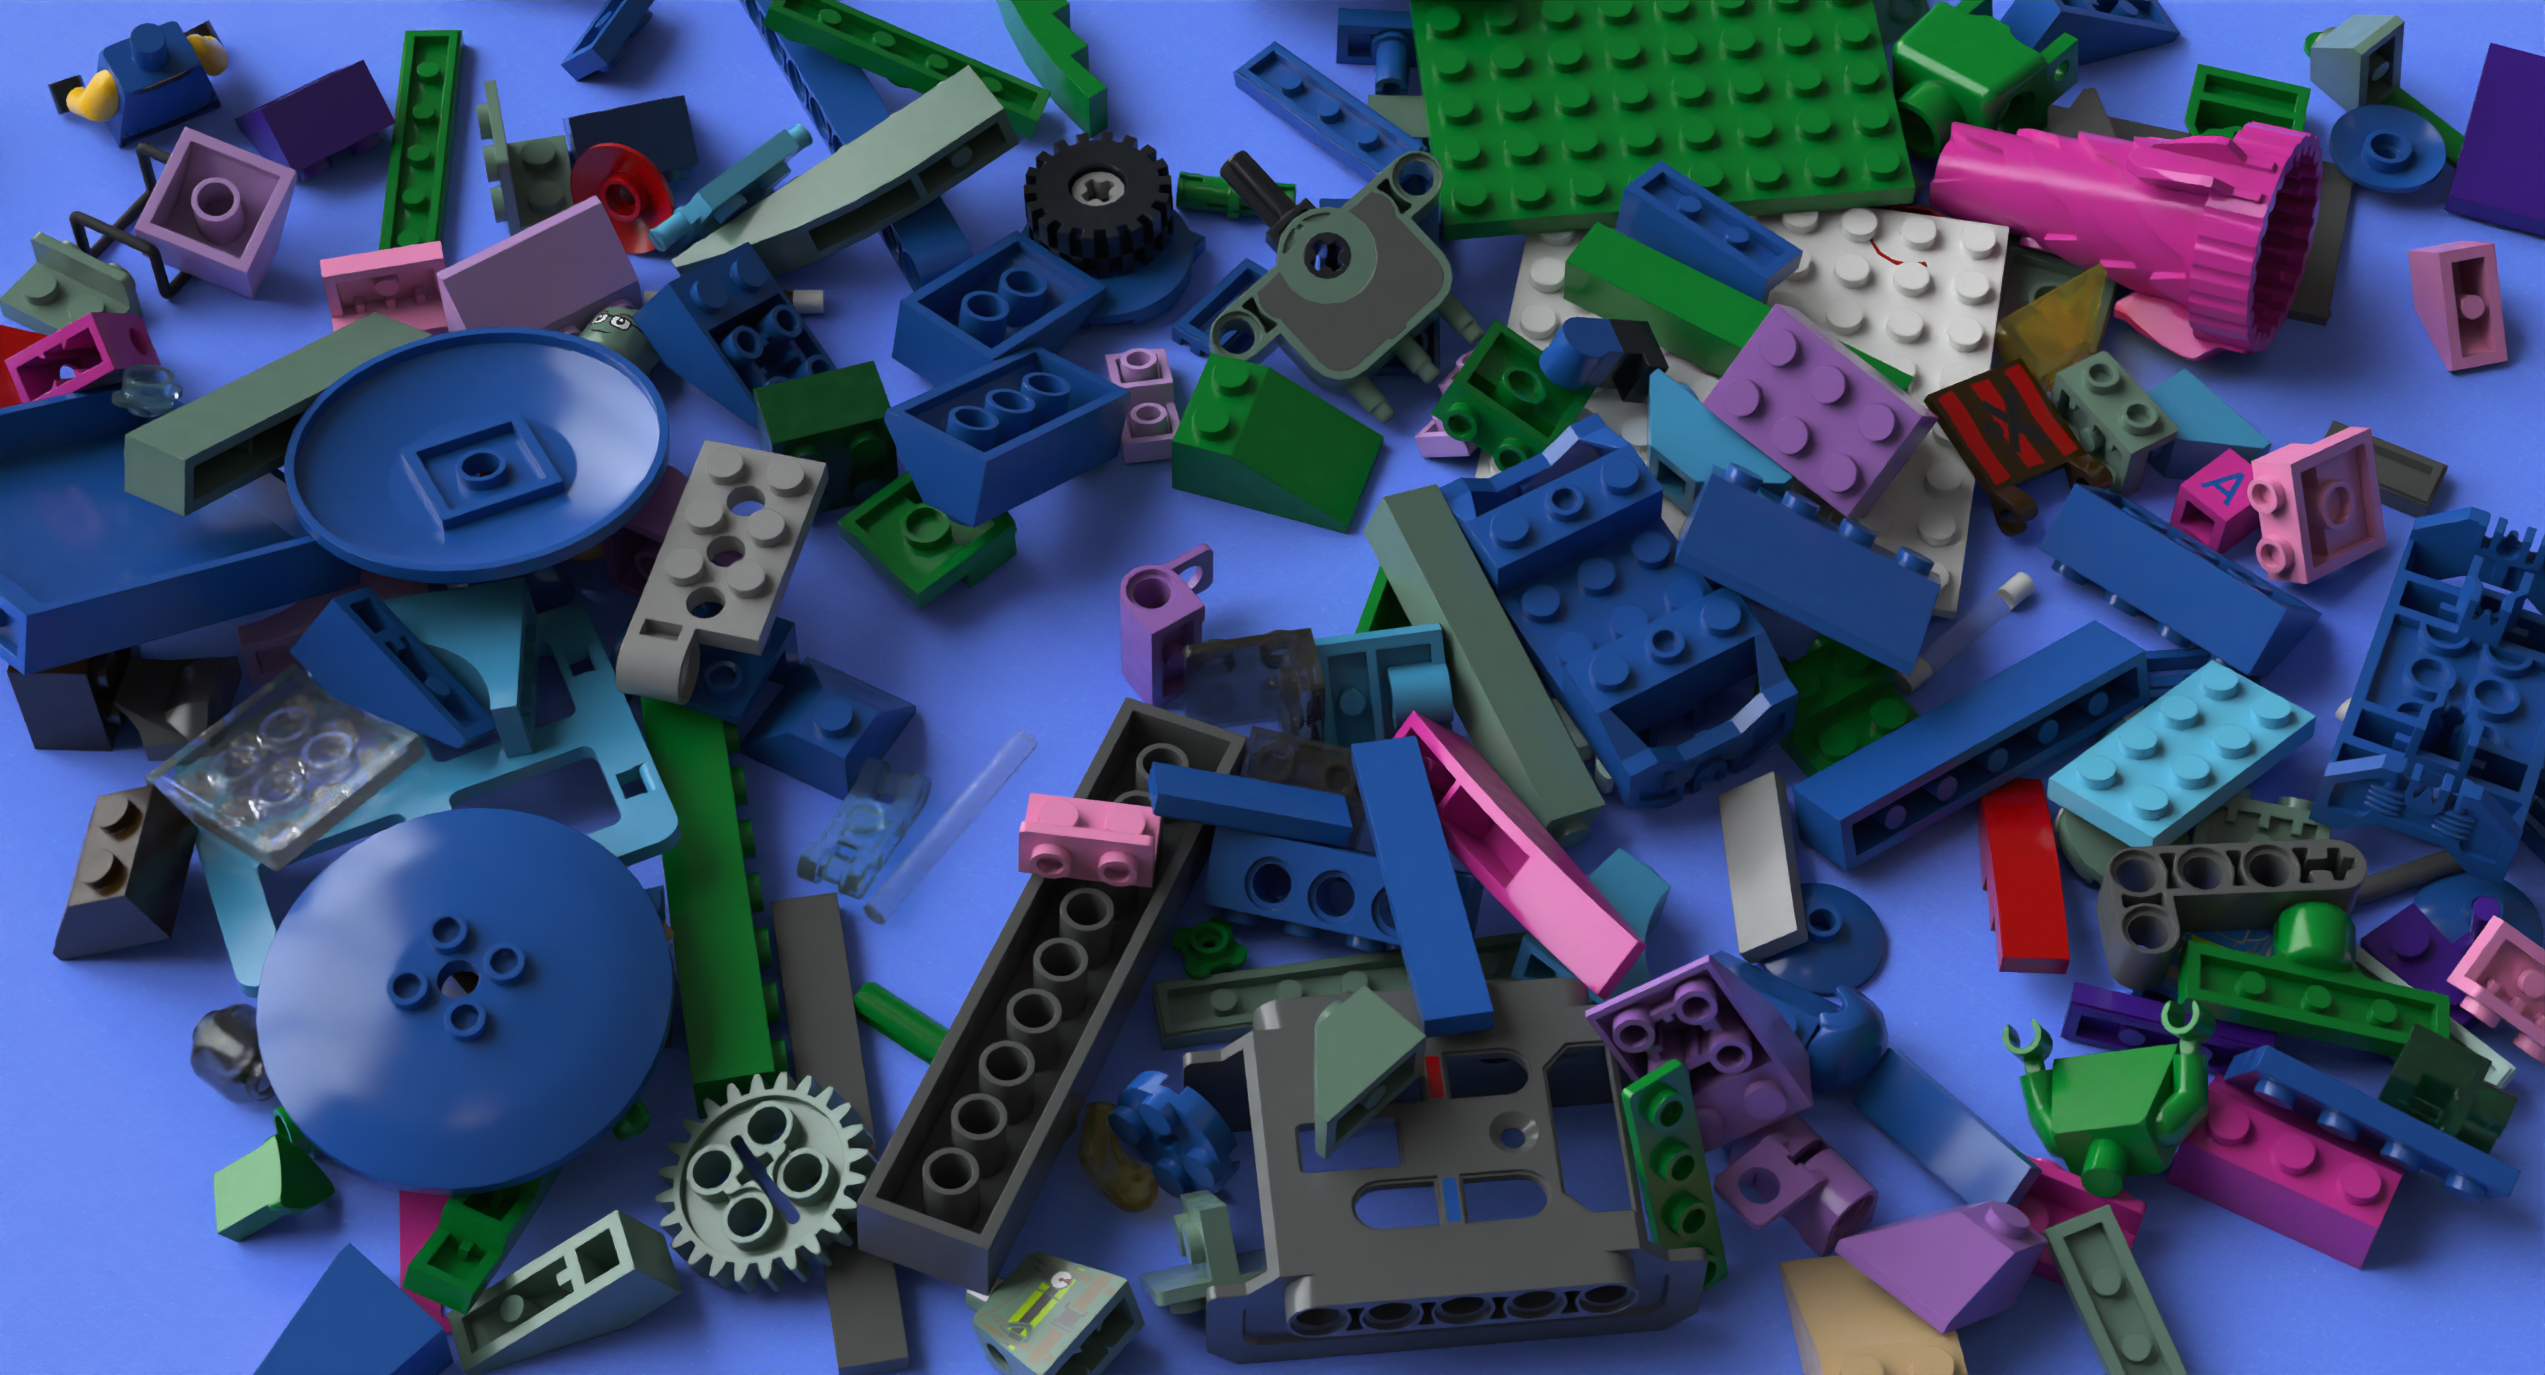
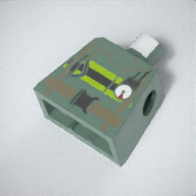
(1055, 1318)

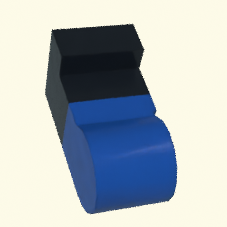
(1604, 356)

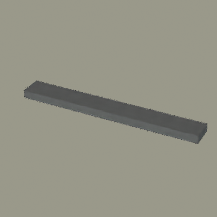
(828, 1048)

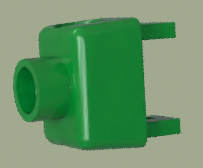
(1968, 69)

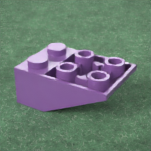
(1735, 1044)

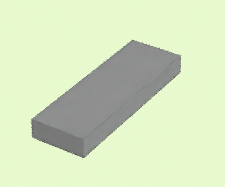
(1762, 868)

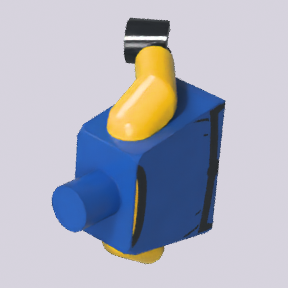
(148, 81)

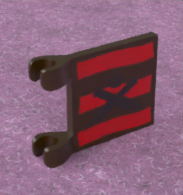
(2012, 437)

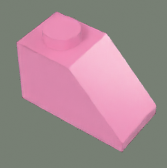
(2460, 302)

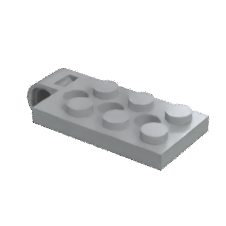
(663, 638)

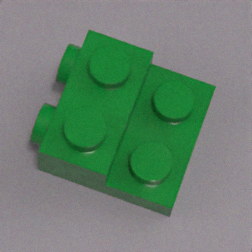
(1507, 400)
(922, 547)
(1840, 704)

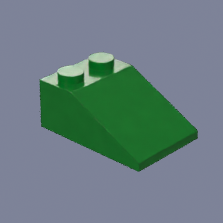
(1272, 446)

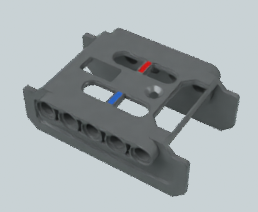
(1451, 1284)

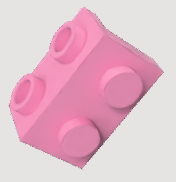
(389, 282)
(2506, 983)

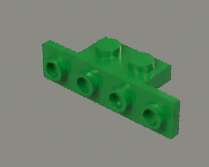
(1673, 1165)

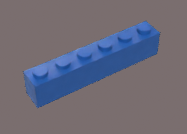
(1971, 745)

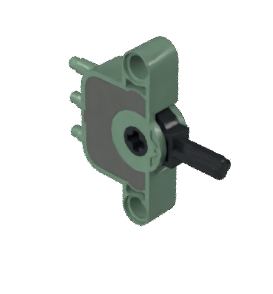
(1375, 303)

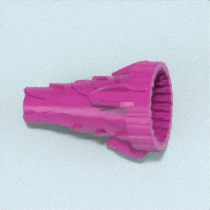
(2193, 223)

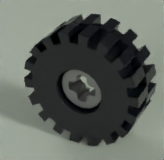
(1095, 232)

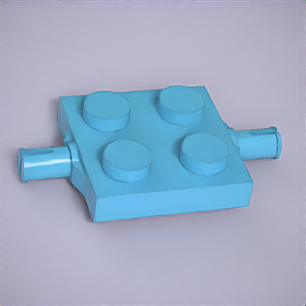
(733, 190)

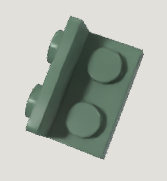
(1207, 1240)

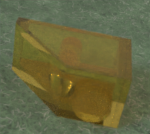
(2054, 328)

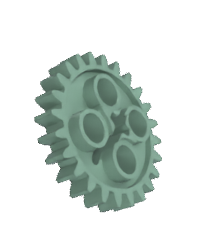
(715, 1223)

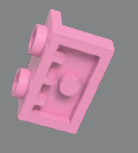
(1089, 840)

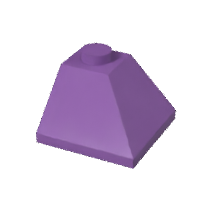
(1950, 1261)

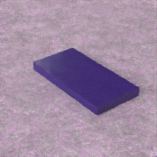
(2504, 144)

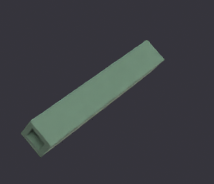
(1486, 663)

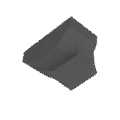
(176, 699)

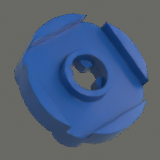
(1175, 1134)

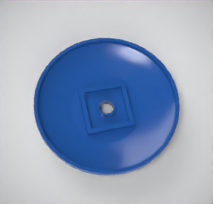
(552, 417)
(480, 1084)

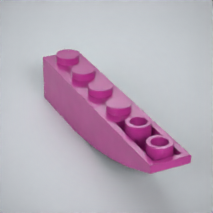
(1522, 861)

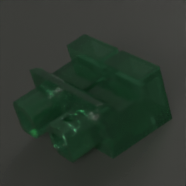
(2448, 1090)

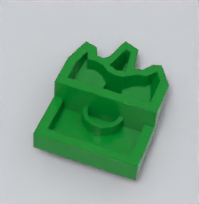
(2228, 100)

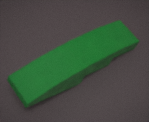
(1057, 59)
(474, 1242)

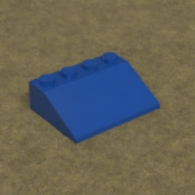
(1810, 566)

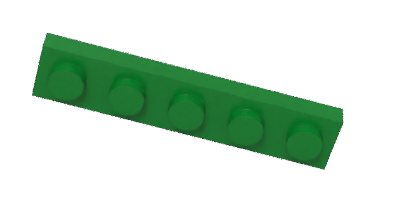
(899, 54)

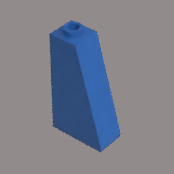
(358, 1326)

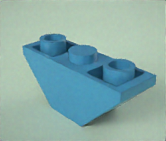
(1689, 439)

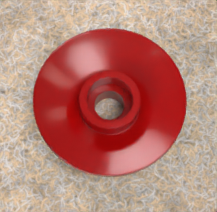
(629, 189)

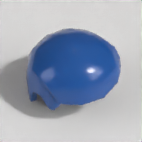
(1847, 1042)

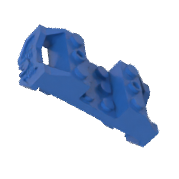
(1614, 620)
(2449, 698)

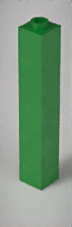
(1683, 306)

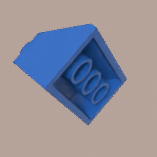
(1007, 433)
(2175, 581)

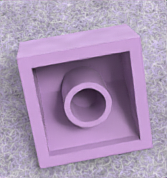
(218, 212)

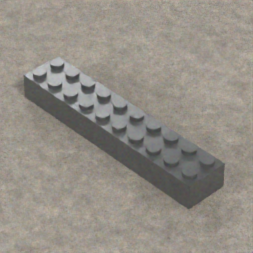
(1037, 1027)

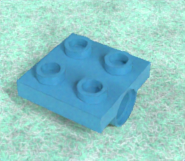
(1380, 679)

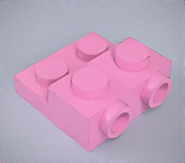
(2317, 506)

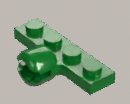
(2309, 986)

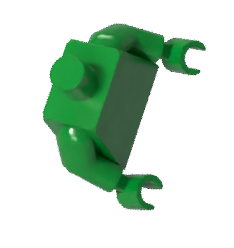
(2118, 1108)

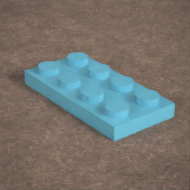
(2181, 757)

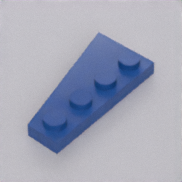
(2368, 1120)

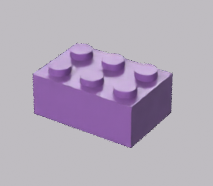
(1820, 411)

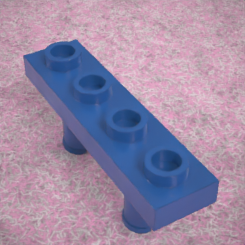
(1380, 40)

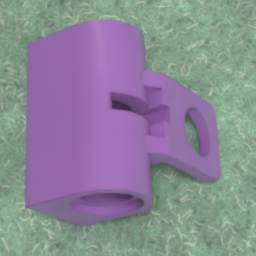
(1159, 620)
(1800, 1181)

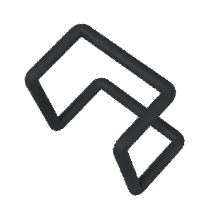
(116, 231)

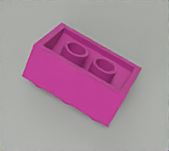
(2286, 1173)

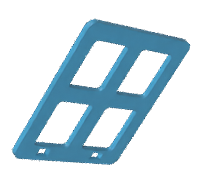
(596, 730)

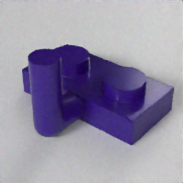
(2422, 954)

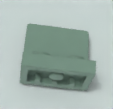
(530, 172)

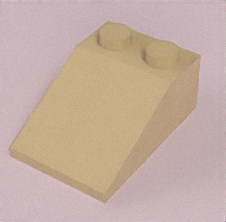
(1857, 1327)

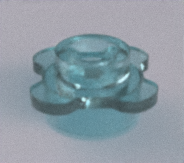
(147, 391)

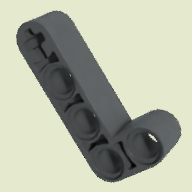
(2238, 890)

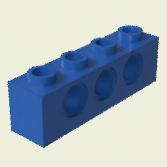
(1239, 886)

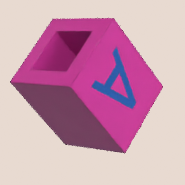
(2216, 503)

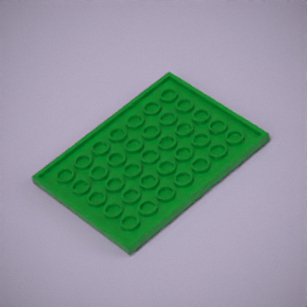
(1571, 100)

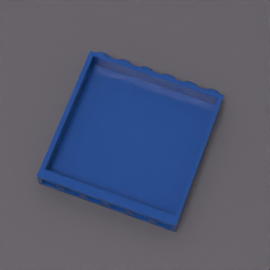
(113, 571)

